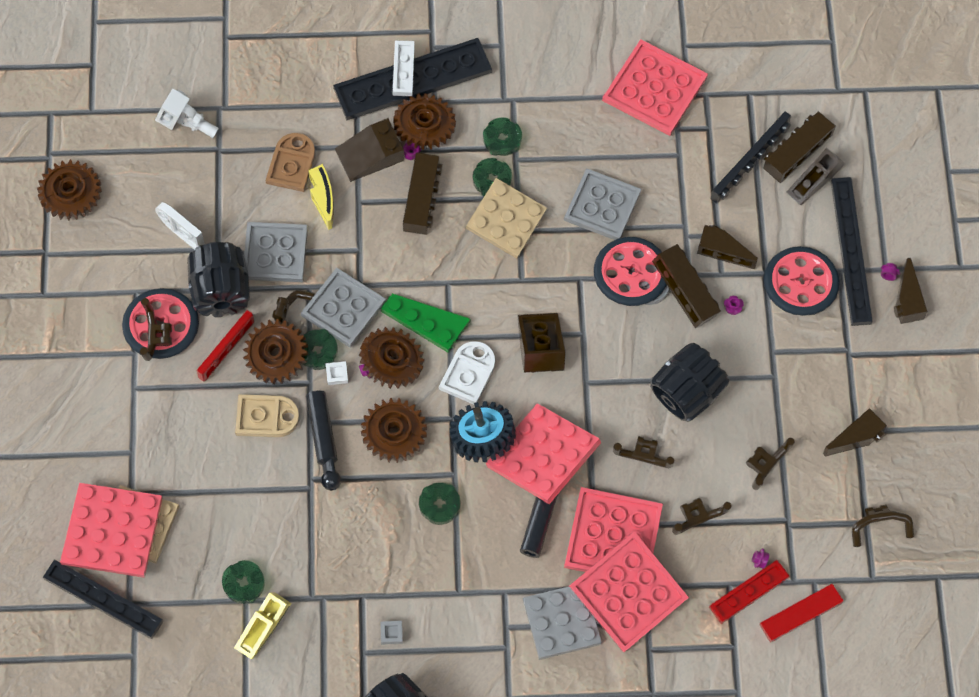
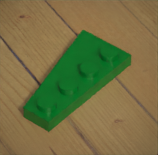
(429, 322)

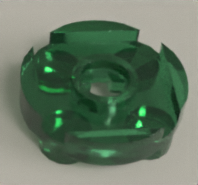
(502, 147)
(493, 167)
(328, 352)
(439, 491)
(238, 571)

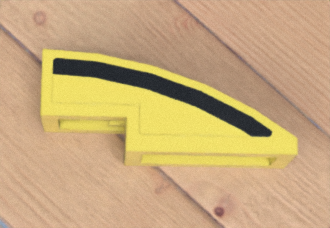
(322, 194)
(262, 625)

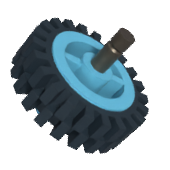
(482, 431)

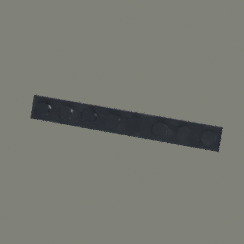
(851, 251)

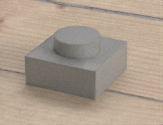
(391, 632)

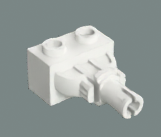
(177, 110)

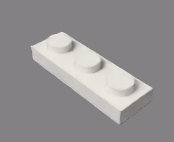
(403, 68)

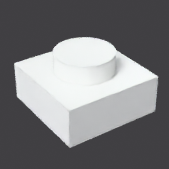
(336, 373)

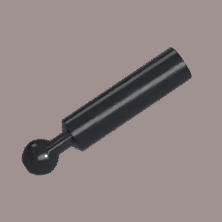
(323, 438)
(537, 528)

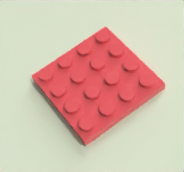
(655, 87)
(545, 453)
(604, 522)
(111, 530)
(628, 591)

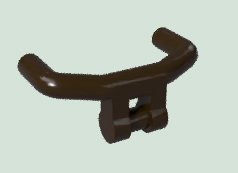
(284, 303)
(153, 329)
(641, 456)
(770, 461)
(880, 514)
(701, 518)

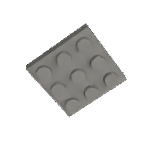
(602, 204)
(275, 251)
(343, 307)
(560, 623)

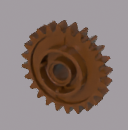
(438, 122)
(72, 203)
(265, 341)
(397, 371)
(397, 444)

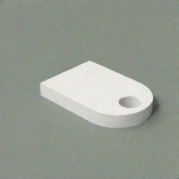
(180, 225)
(467, 373)

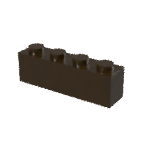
(798, 146)
(421, 194)
(686, 285)

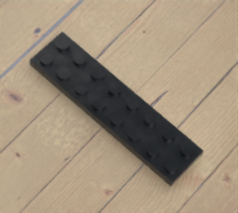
(430, 74)

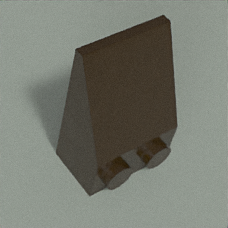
(370, 150)
(541, 343)

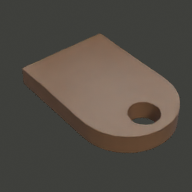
(291, 163)

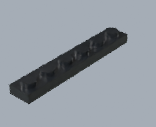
(746, 163)
(103, 599)

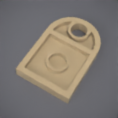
(264, 416)

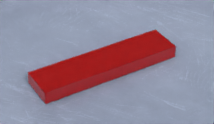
(225, 346)
(749, 591)
(801, 613)

